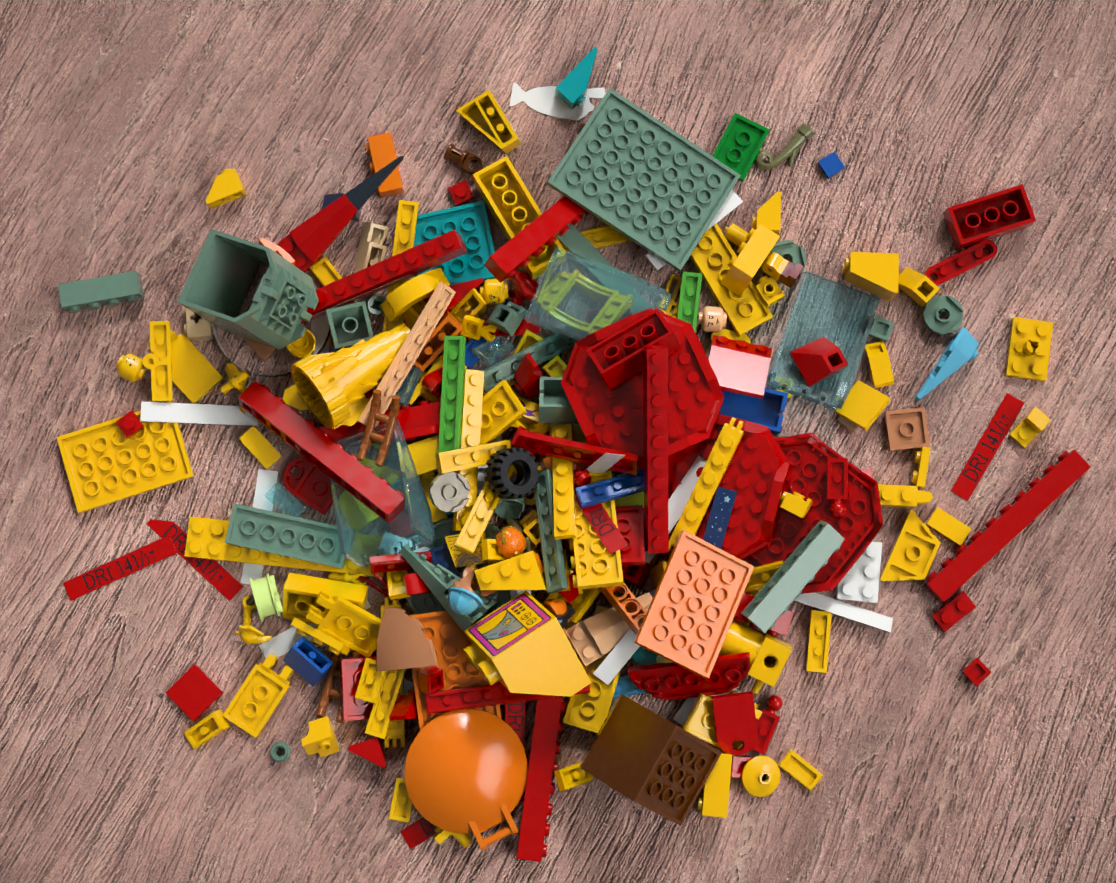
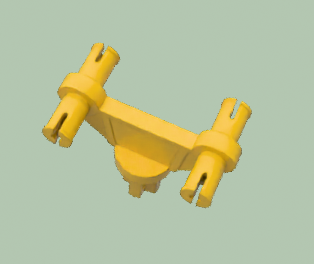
(235, 380)

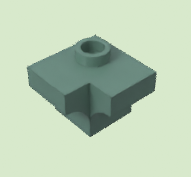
(507, 317)

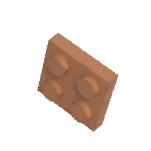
(906, 429)

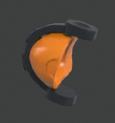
(561, 610)

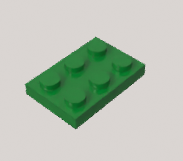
(740, 144)

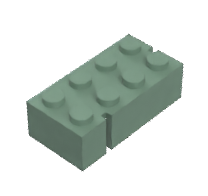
(553, 402)

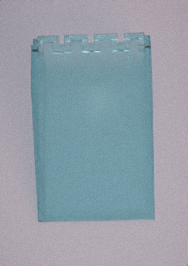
(587, 296)
(830, 312)
(364, 532)

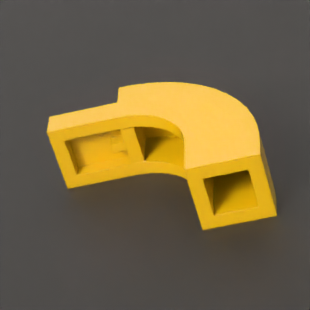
(412, 292)

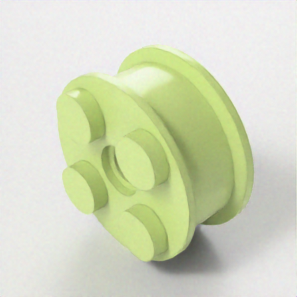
(266, 596)

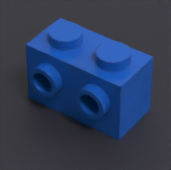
(308, 661)

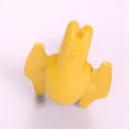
(247, 632)

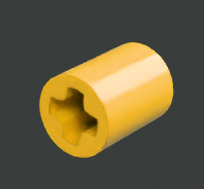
(736, 235)

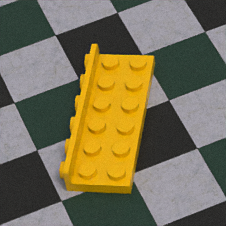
(592, 560)

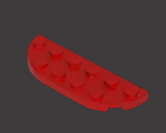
(674, 682)

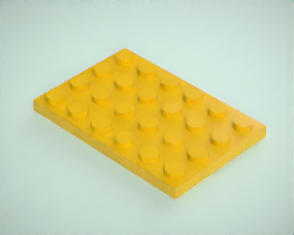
(111, 468)

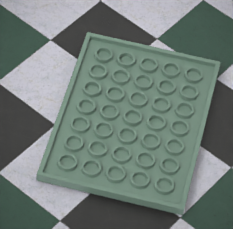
(643, 179)

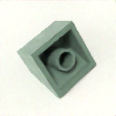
(349, 324)

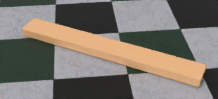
(411, 348)

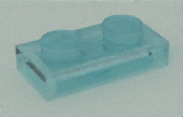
(285, 501)

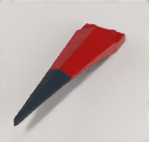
(314, 236)

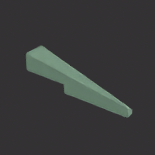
(439, 581)

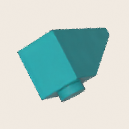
(575, 85)

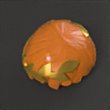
(510, 542)

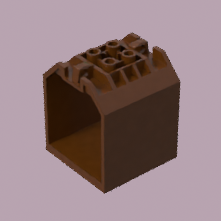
(650, 760)

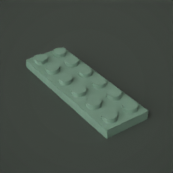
(285, 535)

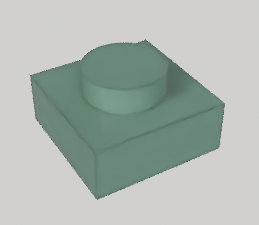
(881, 329)

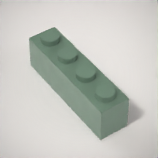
(101, 291)

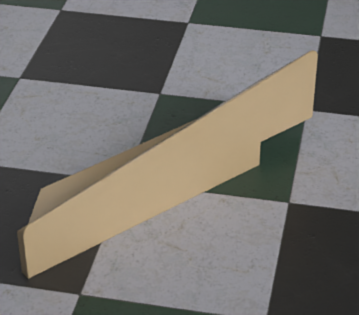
(370, 247)

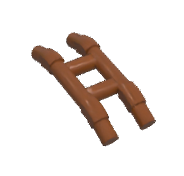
(370, 435)
(328, 691)

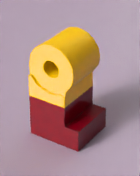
(781, 269)

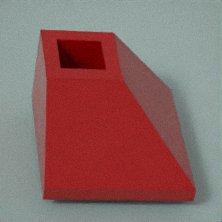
(818, 361)

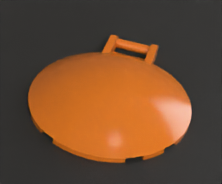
(467, 773)

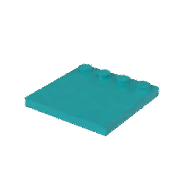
(474, 226)

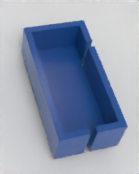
(755, 409)

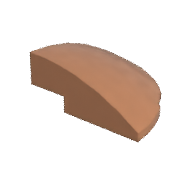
(402, 642)

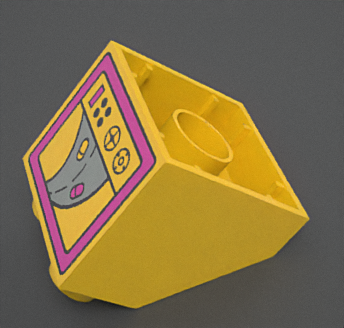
(525, 650)

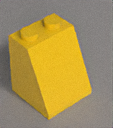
(873, 272)

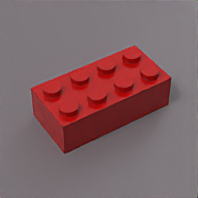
(989, 217)

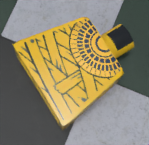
(462, 559)

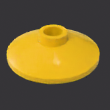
(753, 773)

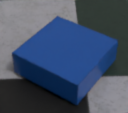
(831, 165)

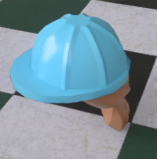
(461, 596)

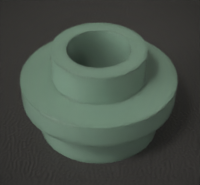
(273, 751)

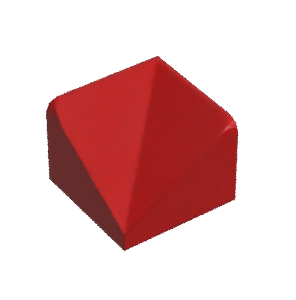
(430, 679)

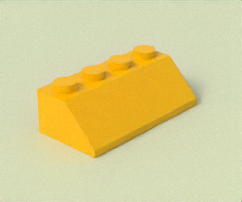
(302, 591)

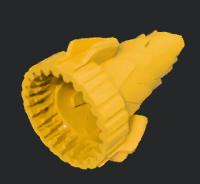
(337, 381)

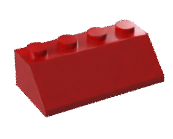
(622, 352)

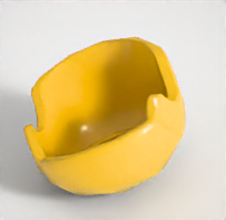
(303, 346)

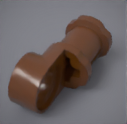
(462, 158)

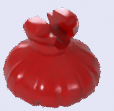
(524, 288)

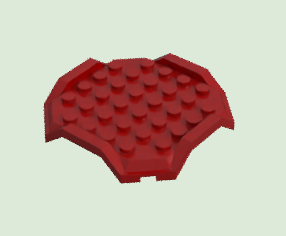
(616, 415)
(754, 473)
(809, 478)

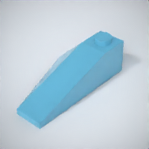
(958, 352)

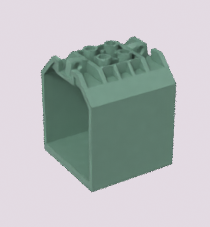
(223, 278)

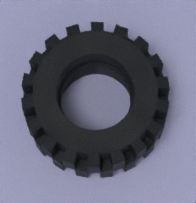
(498, 473)

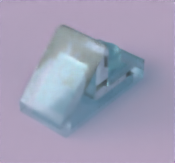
(491, 351)

